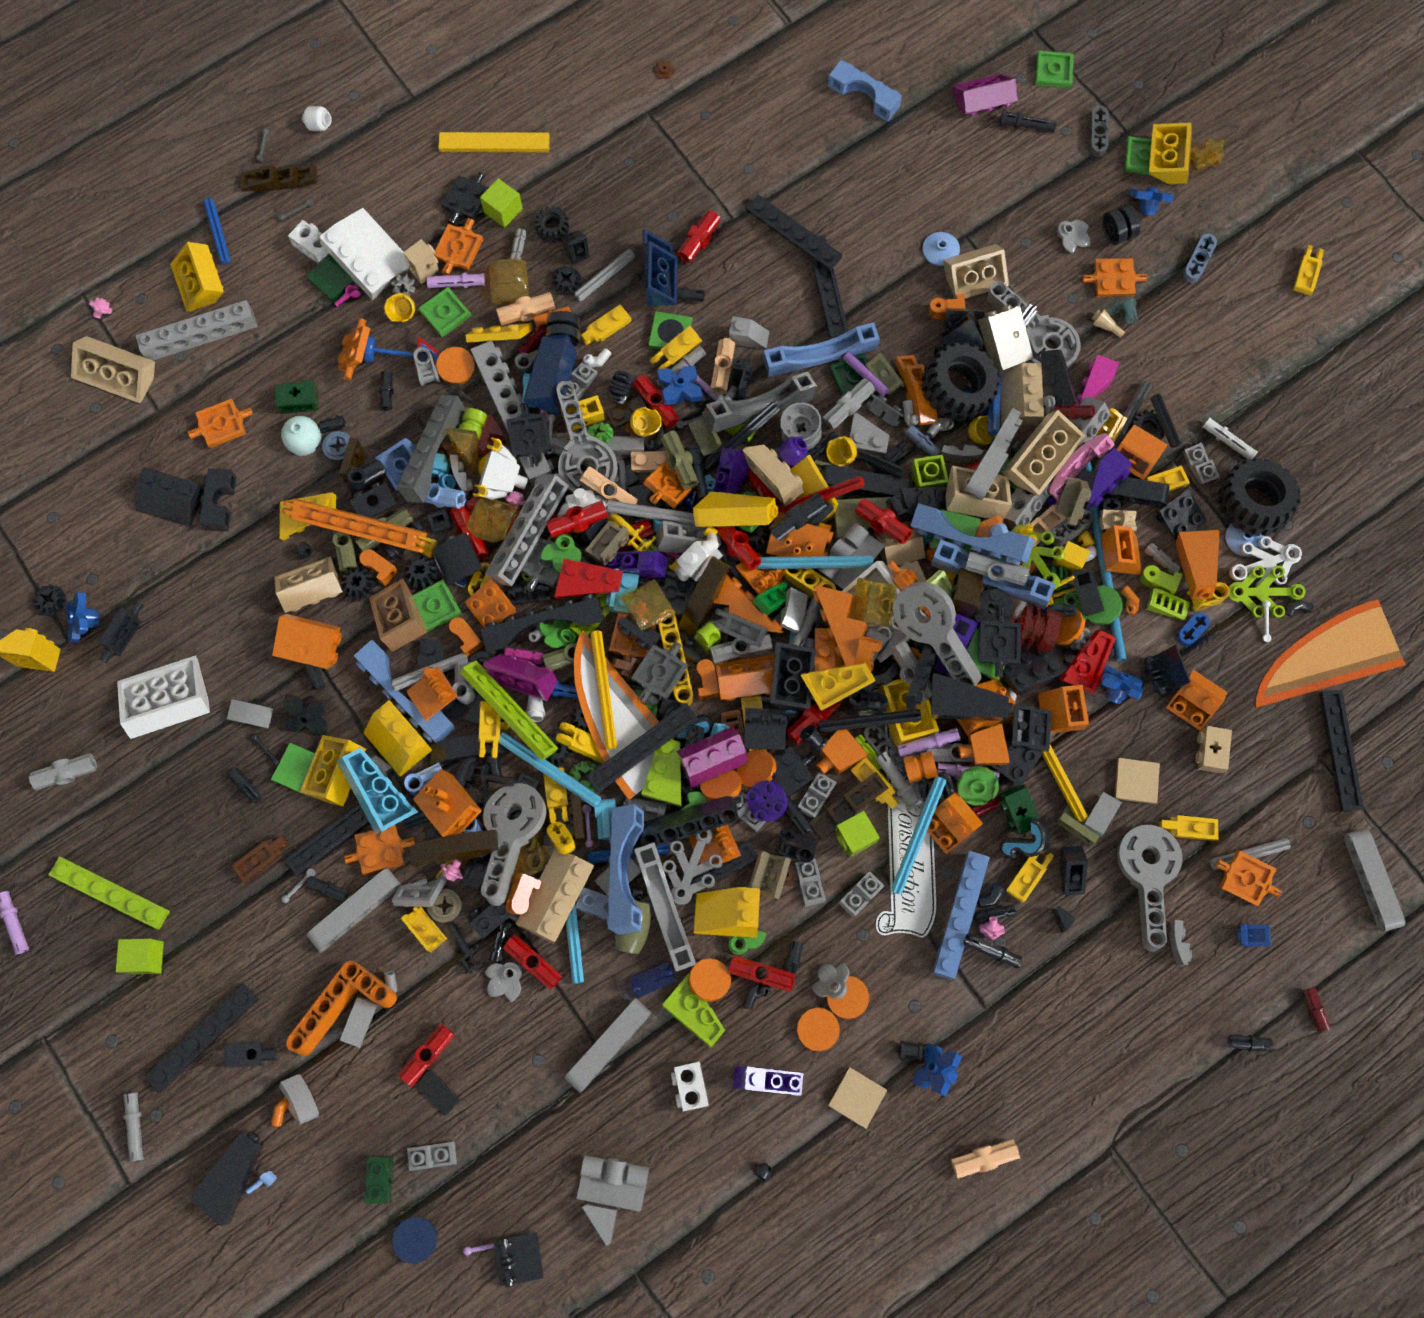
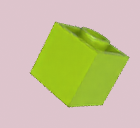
(501, 203)
(929, 472)
(856, 834)
(139, 956)

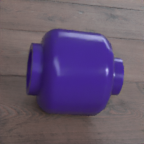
(793, 450)

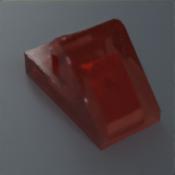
(490, 430)

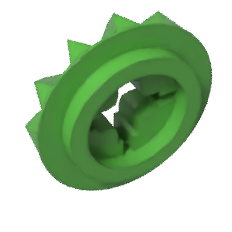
(605, 431)
(584, 767)

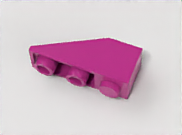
(1099, 379)

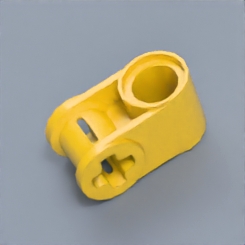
(1199, 604)

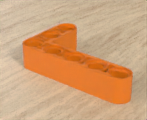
(337, 1003)

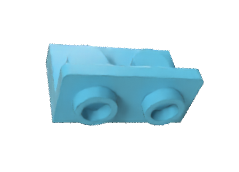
(628, 584)

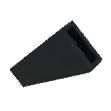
(965, 701)
(225, 1183)

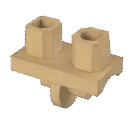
(1117, 517)

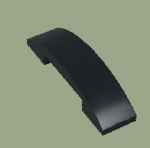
(459, 748)

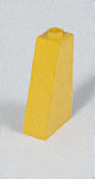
(734, 510)

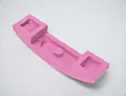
(1078, 460)

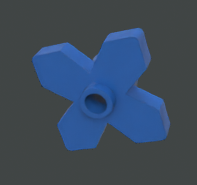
(1150, 199)
(679, 386)
(80, 617)
(1120, 685)
(939, 1070)

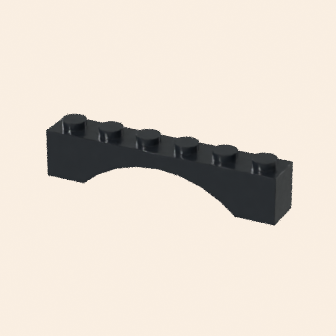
(503, 635)

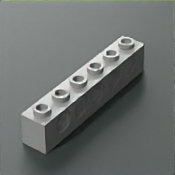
(196, 331)
(526, 529)

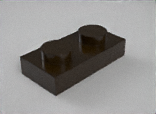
(619, 415)

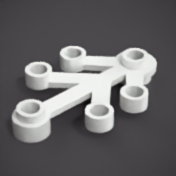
(1267, 560)

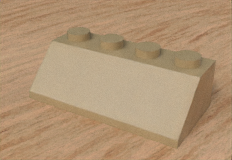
(111, 368)
(1044, 453)
(556, 896)

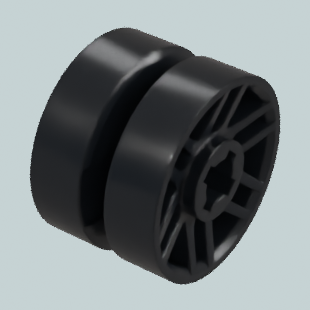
(1121, 224)
(564, 323)

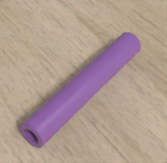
(865, 373)

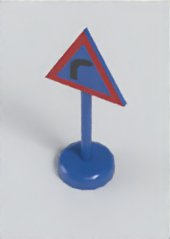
(370, 351)

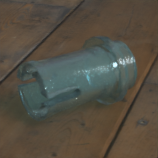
(1129, 306)

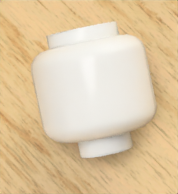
(316, 118)

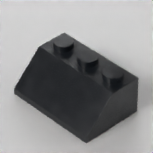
(167, 496)
(787, 685)

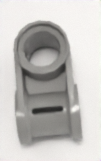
(425, 368)

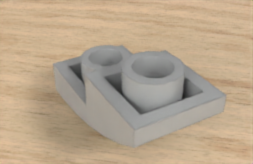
(582, 379)
(969, 454)
(1200, 465)
(461, 477)
(794, 612)
(250, 713)
(816, 795)
(745, 814)
(1102, 814)
(810, 882)
(861, 894)
(1180, 950)
(358, 1022)
(301, 1101)
(431, 1156)

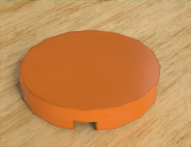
(455, 365)
(1070, 628)
(758, 768)
(724, 785)
(709, 980)
(853, 1002)
(818, 1029)

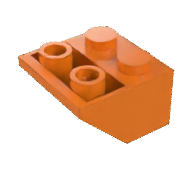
(1141, 450)
(1121, 550)
(1197, 700)
(1067, 708)
(952, 822)

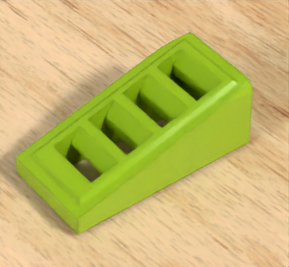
(1164, 596)

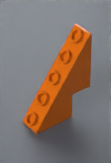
(742, 605)
(846, 631)

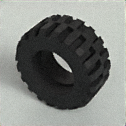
(971, 364)
(1271, 480)

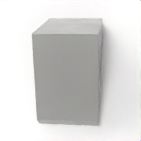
(603, 1220)

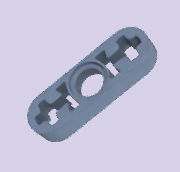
(1200, 251)

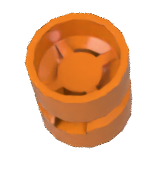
(920, 766)

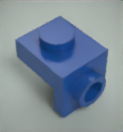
(1254, 935)

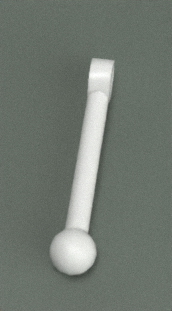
(1266, 637)

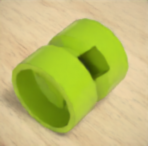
(473, 420)

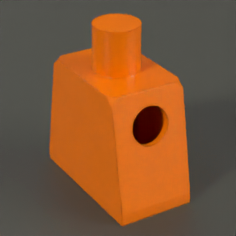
(986, 747)
(840, 753)

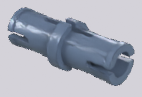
(922, 441)

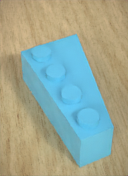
(374, 791)

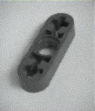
(1103, 124)
(1068, 534)
(881, 735)

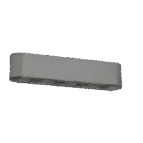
(1374, 880)
(353, 910)
(608, 1045)

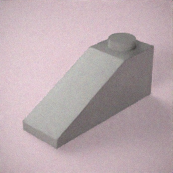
(678, 537)

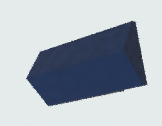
(660, 270)
(550, 367)

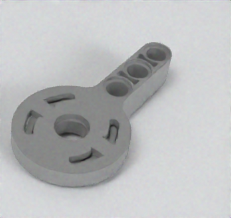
(1036, 327)
(582, 447)
(994, 457)
(932, 630)
(509, 833)
(1151, 876)

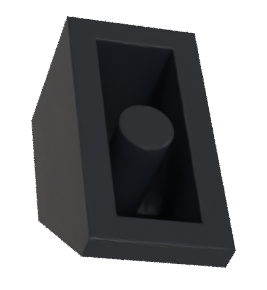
(576, 246)
(1073, 870)

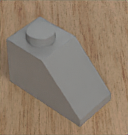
(748, 333)

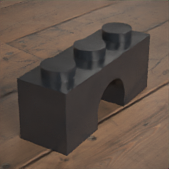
(217, 484)

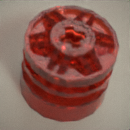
(1038, 628)

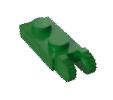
(771, 598)

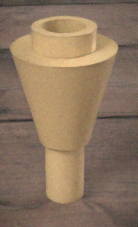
(1104, 321)

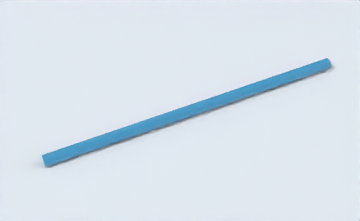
(1106, 579)

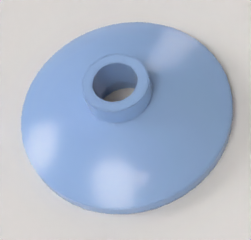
(935, 253)
(1236, 538)

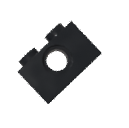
(384, 496)

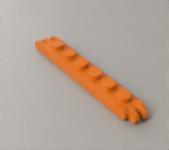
(355, 524)

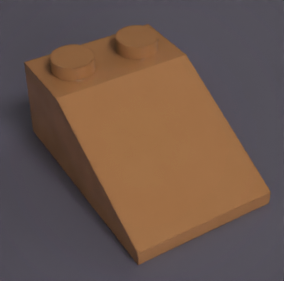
(397, 615)

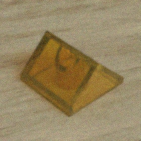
(465, 444)
(873, 601)

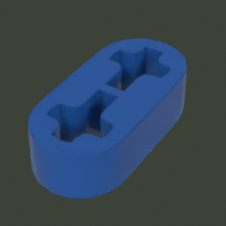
(1189, 626)

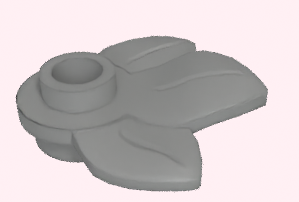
(1074, 236)
(831, 981)
(502, 983)

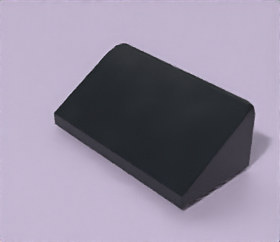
(438, 1092)

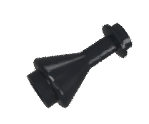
(397, 552)

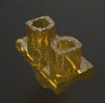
(1209, 154)

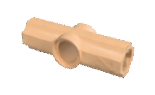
(525, 308)
(721, 374)
(597, 482)
(985, 1158)

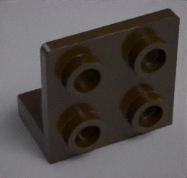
(357, 457)
(574, 825)

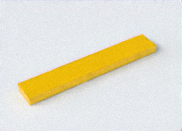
(493, 142)

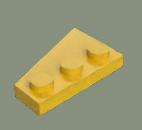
(499, 333)
(290, 526)
(837, 683)

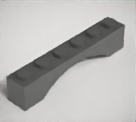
(727, 413)
(417, 476)

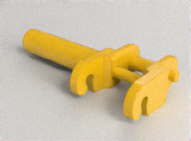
(632, 532)

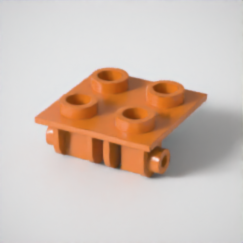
(761, 578)
(490, 604)
(431, 692)
(722, 845)

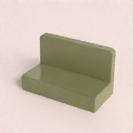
(885, 373)
(708, 442)
(1068, 821)

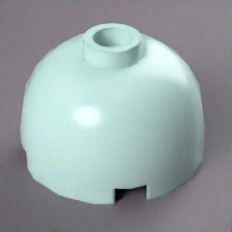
(301, 435)

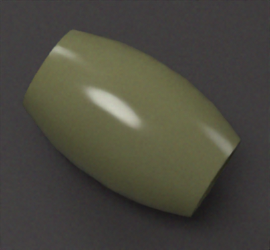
(635, 941)

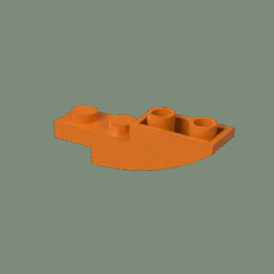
(911, 375)

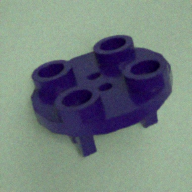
(759, 805)

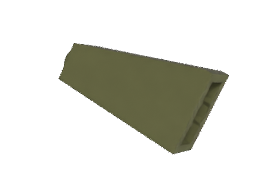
(846, 516)

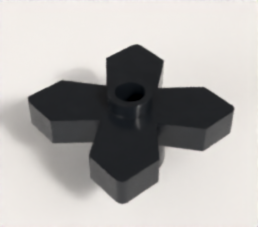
(305, 713)

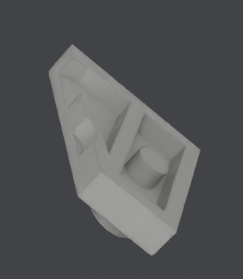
(868, 436)
(419, 893)

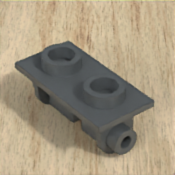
(879, 405)
(651, 809)

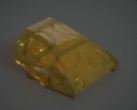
(508, 280)
(491, 519)
(648, 605)
(532, 857)

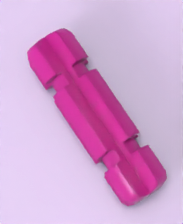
(525, 655)

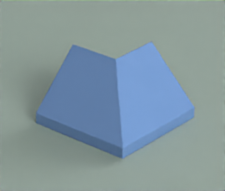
(396, 460)

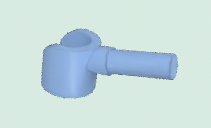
(266, 1178)

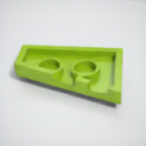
(664, 775)
(694, 1013)

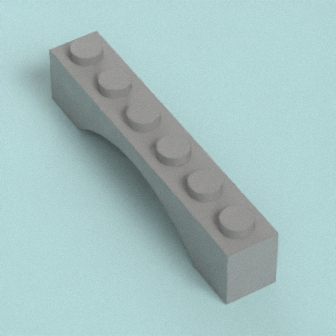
(664, 907)

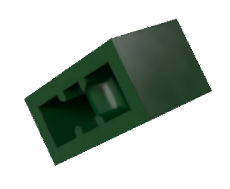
(296, 397)
(1008, 803)
(379, 1180)

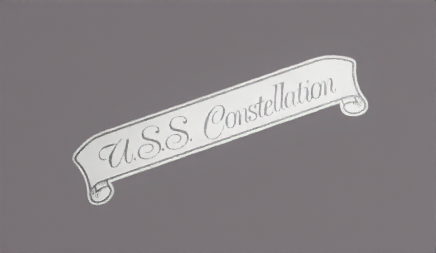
(916, 906)

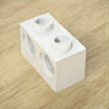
(309, 244)
(695, 1085)

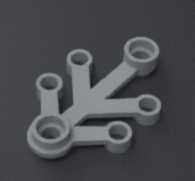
(691, 869)

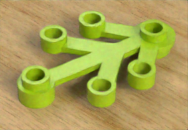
(1037, 551)
(1262, 591)

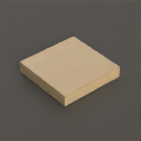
(1137, 781)
(857, 1097)

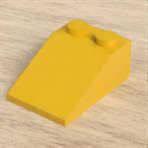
(728, 912)

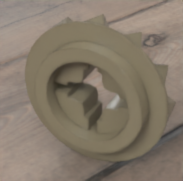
(452, 912)

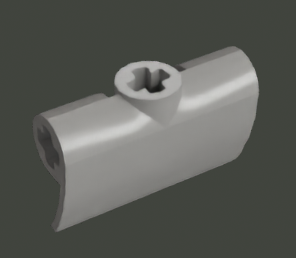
(854, 543)
(612, 1183)

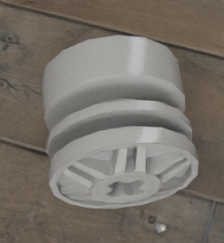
(798, 418)

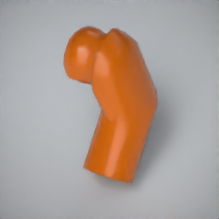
(1132, 602)
(278, 1112)

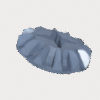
(331, 441)

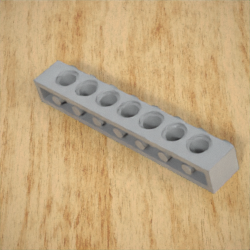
(483, 356)
(1027, 504)

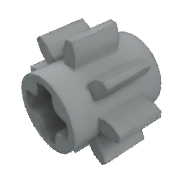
(403, 280)
(1080, 642)

